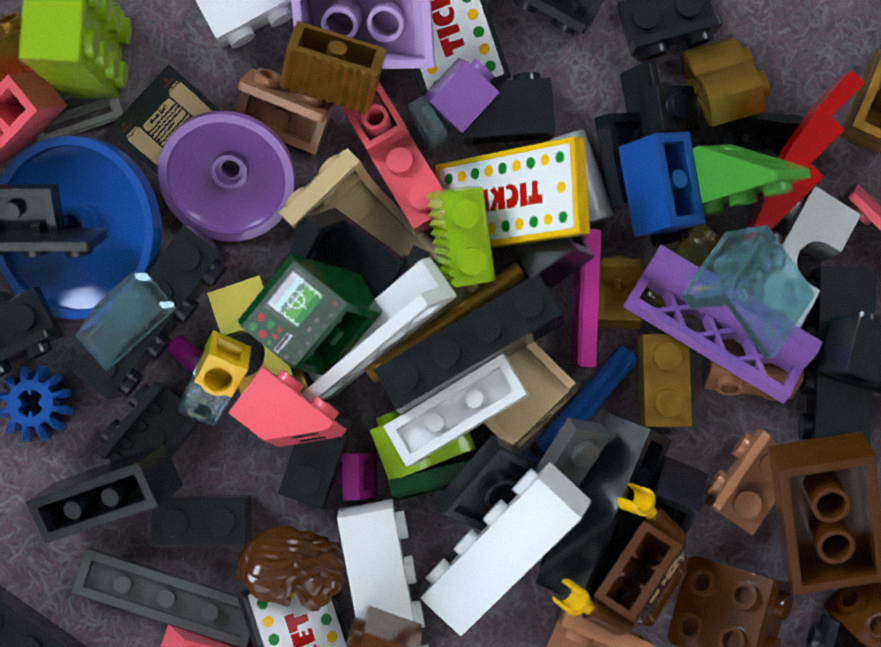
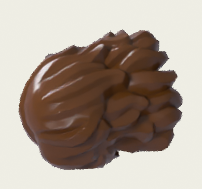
(292, 562)

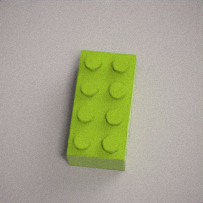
(77, 45)

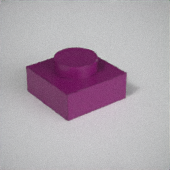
(358, 476)

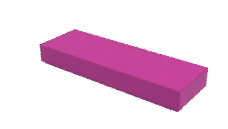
(586, 307)

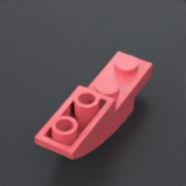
(396, 158)

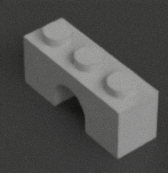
(817, 227)

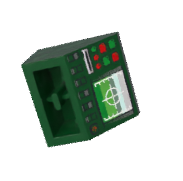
(311, 314)

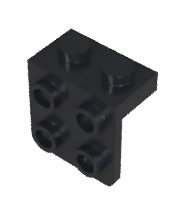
(345, 244)

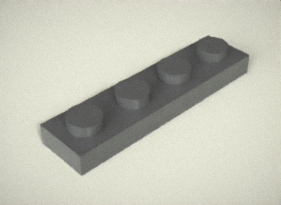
(161, 596)

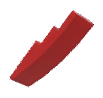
(807, 142)

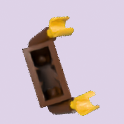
(642, 575)

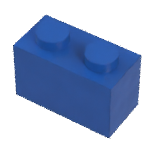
(661, 184)

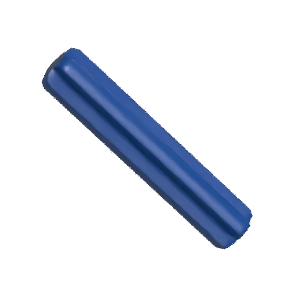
(592, 394)

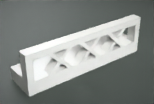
(404, 309)

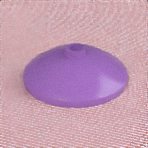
(211, 196)

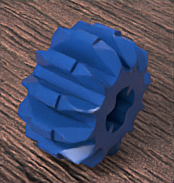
(51, 403)

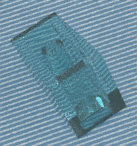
(124, 318)

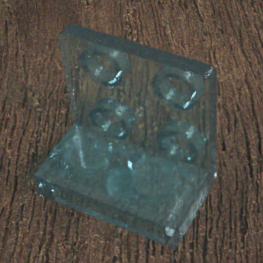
(756, 283)

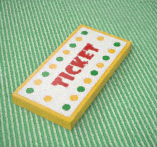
(528, 190)

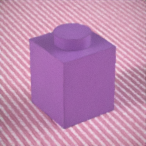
(462, 93)

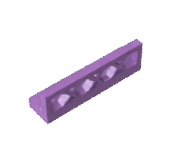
(668, 277)

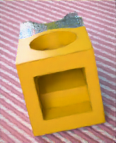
(215, 378)

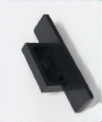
(622, 128)
(35, 223)

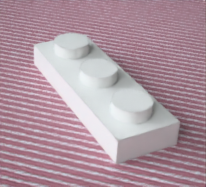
(456, 410)

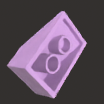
(397, 25)

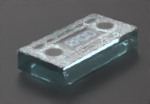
(428, 126)

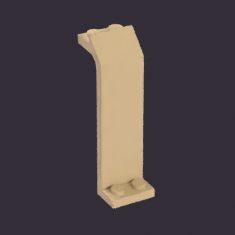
(349, 188)

